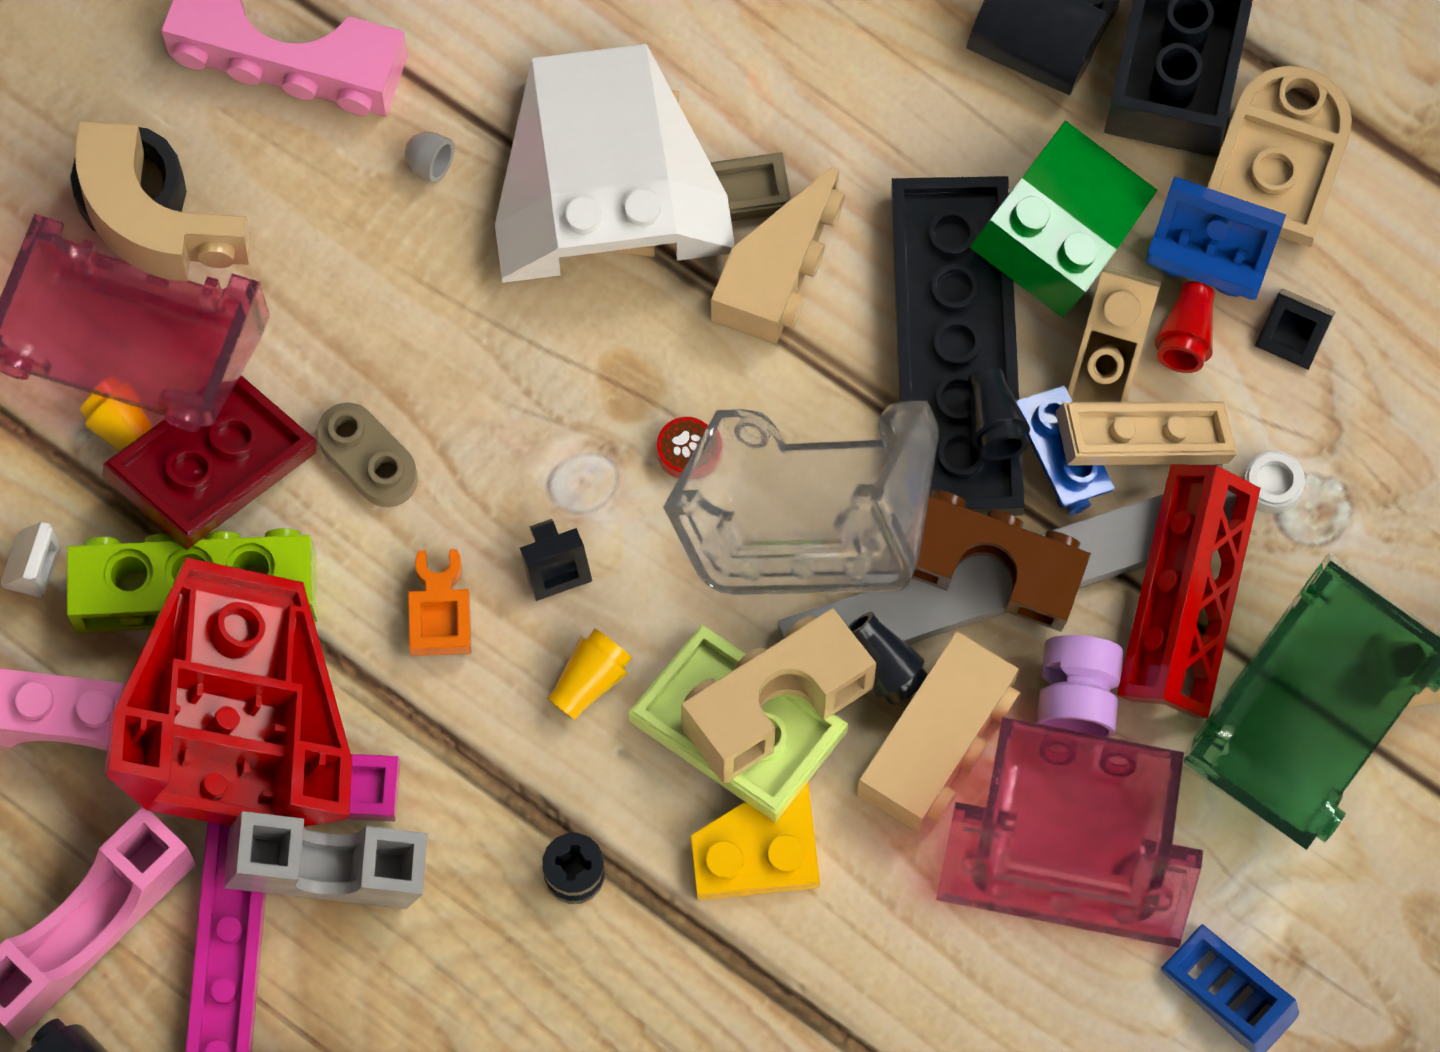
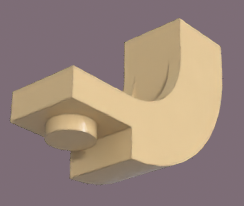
(134, 224)

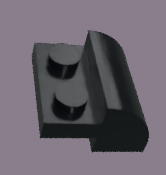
(1042, 37)

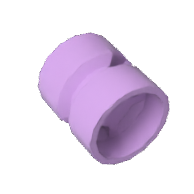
(1080, 683)

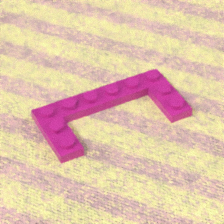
(234, 920)

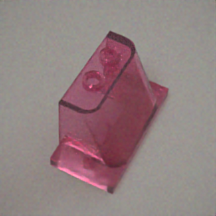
(1075, 836)

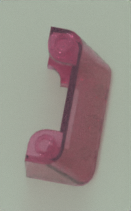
(124, 330)

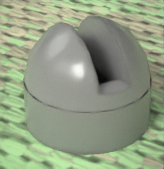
(429, 155)

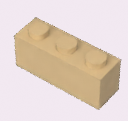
(940, 734)

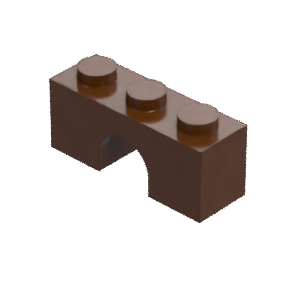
(1041, 568)

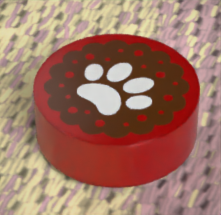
(677, 443)

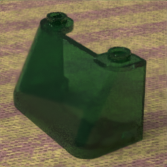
(1316, 702)

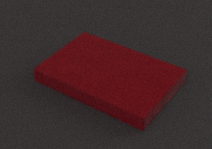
(206, 476)

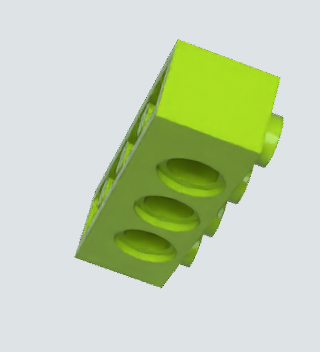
(101, 563)

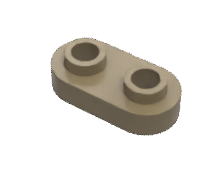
(365, 452)

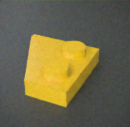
(754, 855)

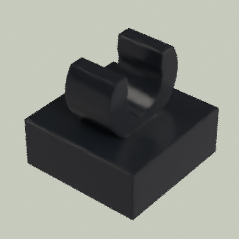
(554, 560)

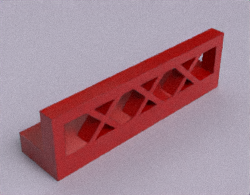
(1181, 584)

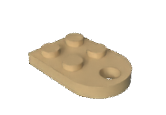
(1285, 153)

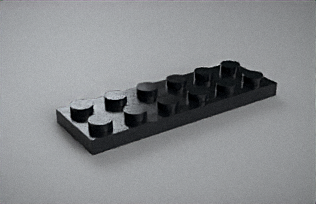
(952, 321)

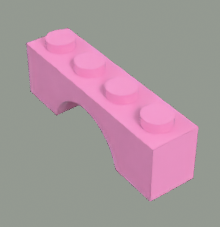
(350, 66)
(55, 708)
(121, 887)

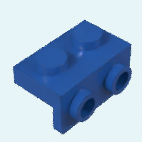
(1214, 239)

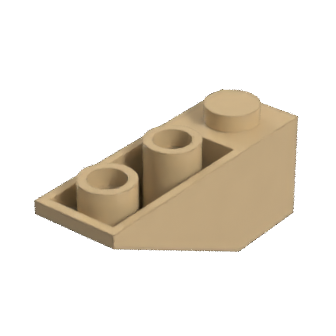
(768, 265)
(1113, 337)

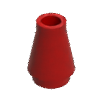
(1188, 330)

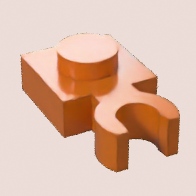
(439, 615)

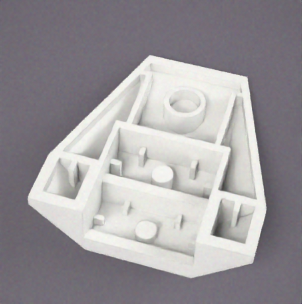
(605, 167)

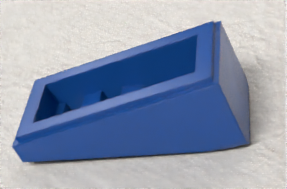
(1269, 1027)

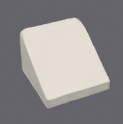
(31, 560)

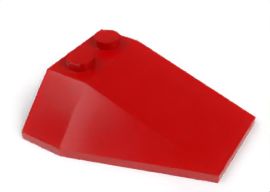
(231, 705)

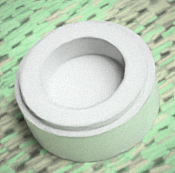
(1279, 479)

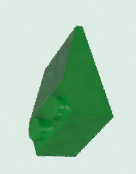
(1064, 219)

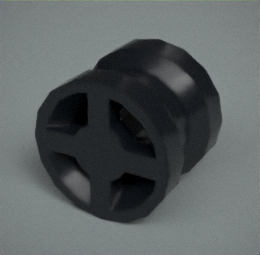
(573, 881)

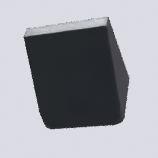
(1295, 328)

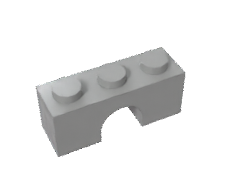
(360, 867)

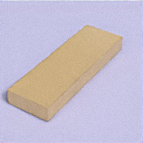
(1145, 433)

